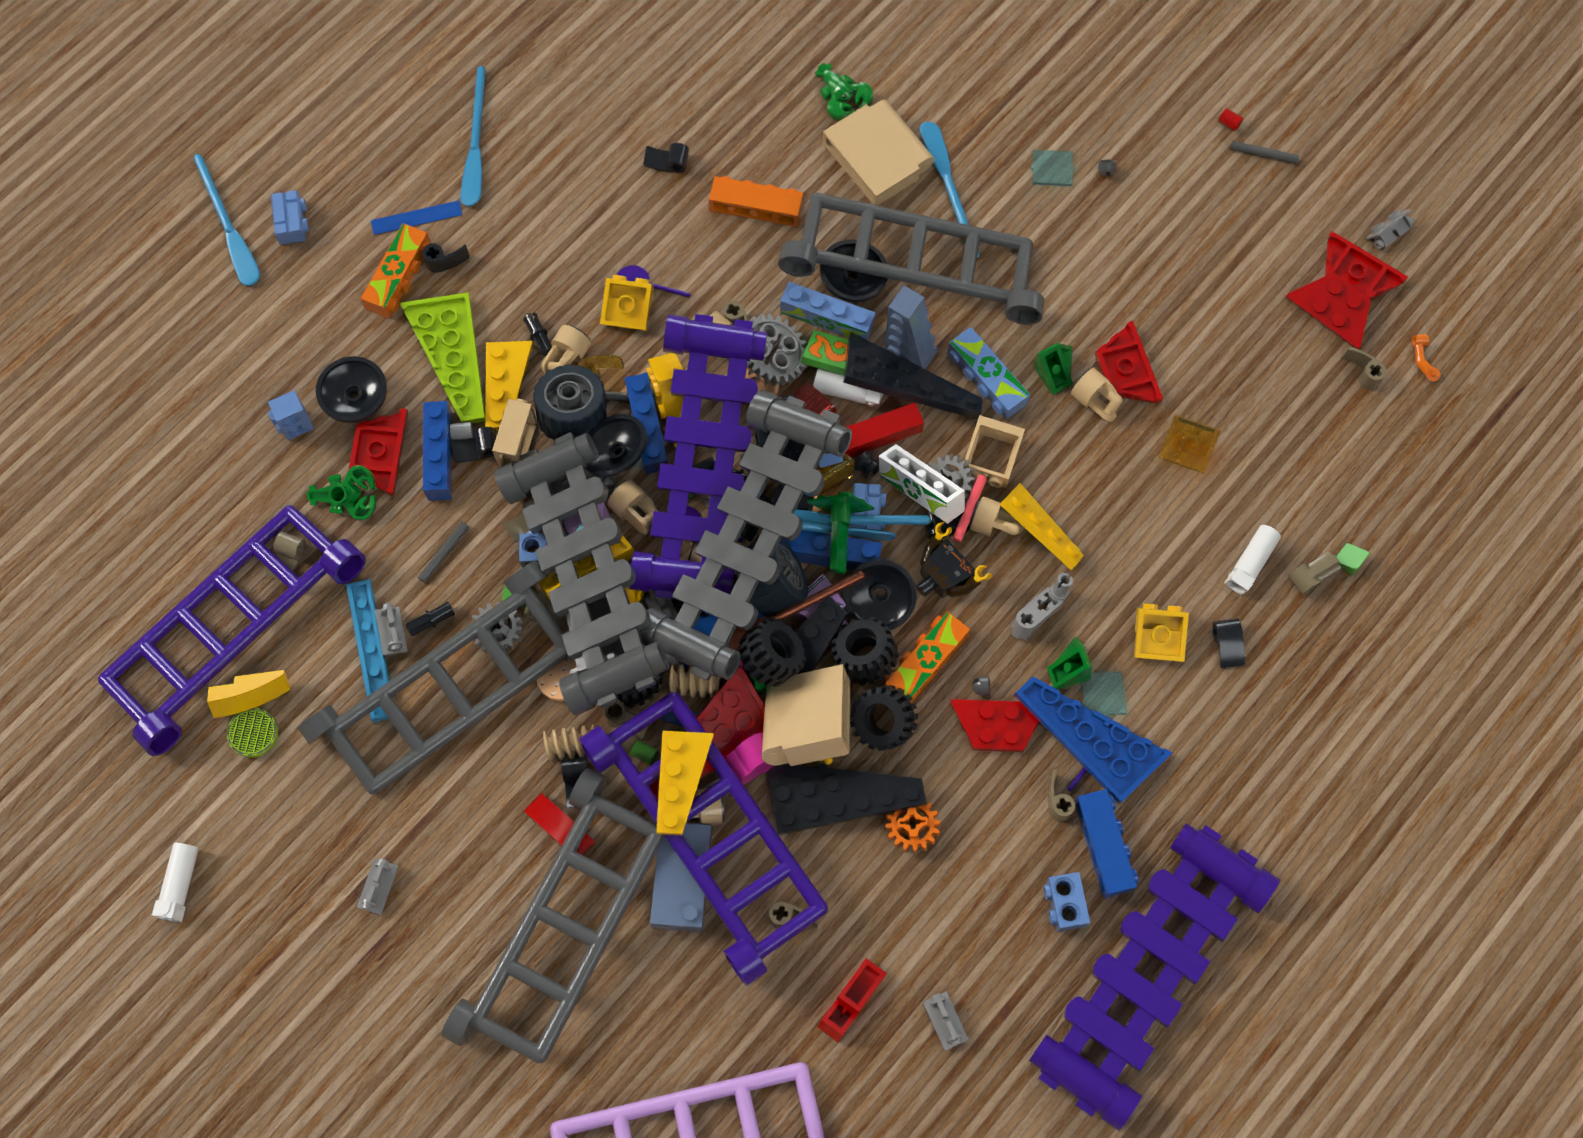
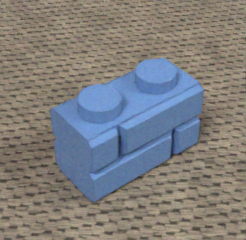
(289, 217)
(872, 495)

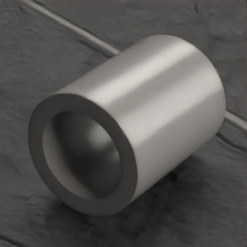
(461, 431)

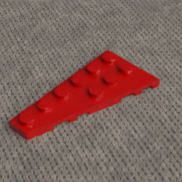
(731, 715)

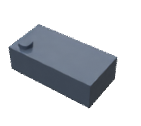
(677, 897)

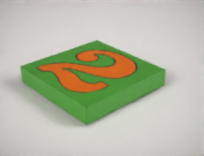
(826, 352)

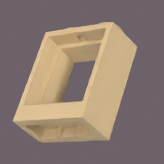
(999, 431)
(515, 432)

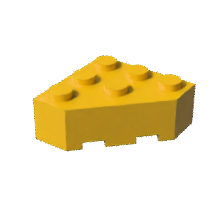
(661, 376)

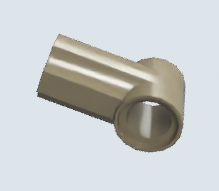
(1311, 575)
(627, 714)

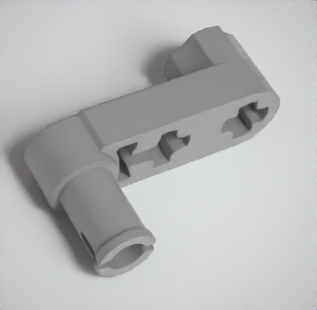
(1031, 617)

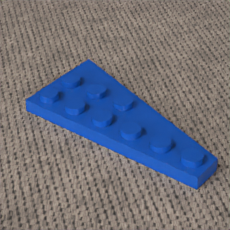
(1101, 745)

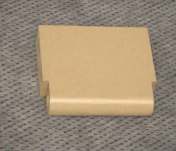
(878, 151)
(807, 718)

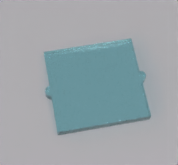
(1052, 167)
(1105, 693)

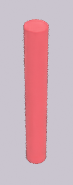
(969, 508)

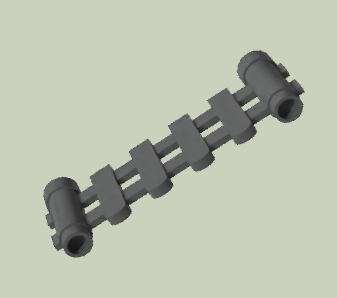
(784, 420)
(639, 663)

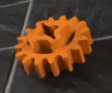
(923, 824)

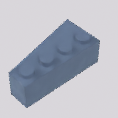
(909, 328)

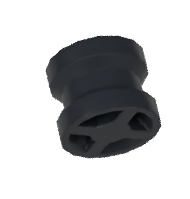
(867, 464)

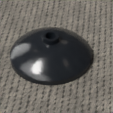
(837, 279)
(343, 380)
(619, 443)
(894, 605)

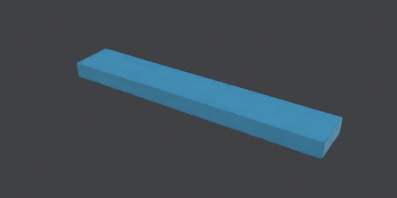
(372, 661)

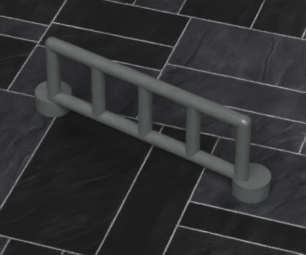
(800, 257)
(330, 723)
(468, 1016)

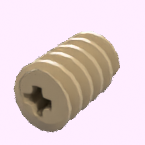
(687, 681)
(564, 743)

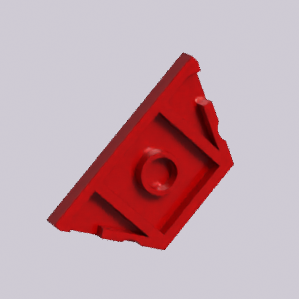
(1360, 268)
(1335, 306)
(1127, 366)
(379, 448)
(995, 724)

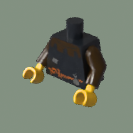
(947, 569)

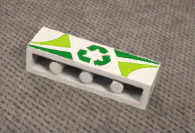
(922, 483)

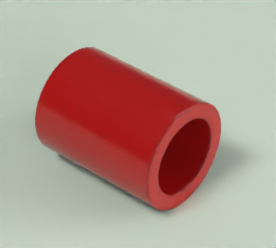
(1230, 119)

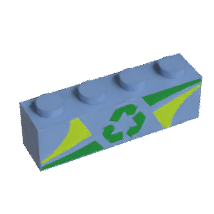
(826, 311)
(988, 373)

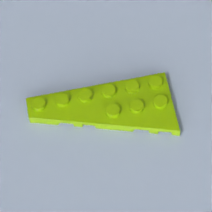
(448, 339)

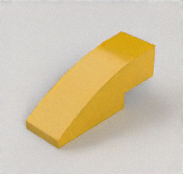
(246, 692)

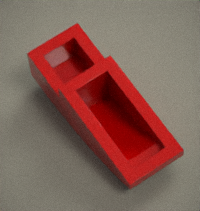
(555, 822)
(851, 1000)

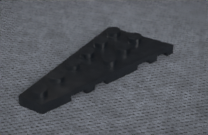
(889, 374)
(822, 797)

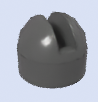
(1107, 166)
(981, 686)

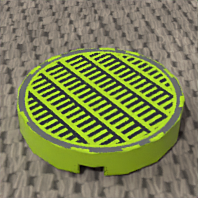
(252, 733)

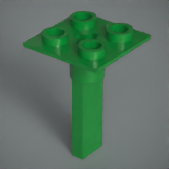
(840, 508)

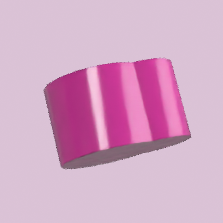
(747, 759)

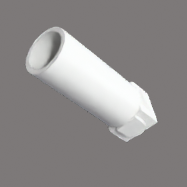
(832, 384)
(1253, 559)
(176, 883)

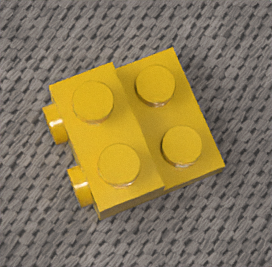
(626, 303)
(1161, 633)

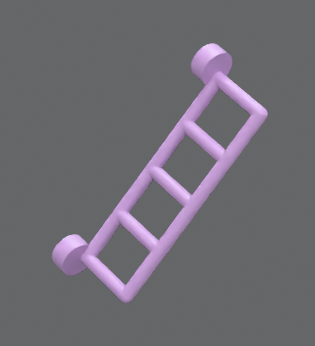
(681, 1102)

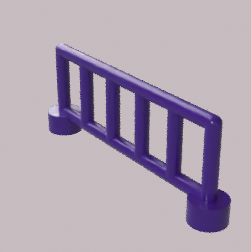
(157, 730)
(745, 954)

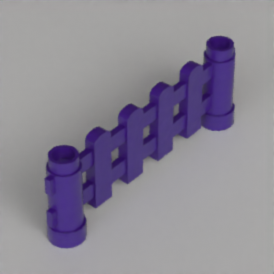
(700, 339)
(1097, 1086)

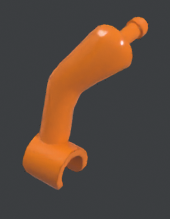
(1427, 369)

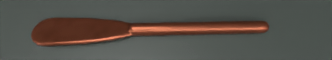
(798, 607)

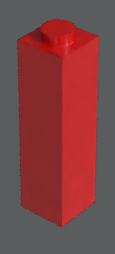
(885, 429)

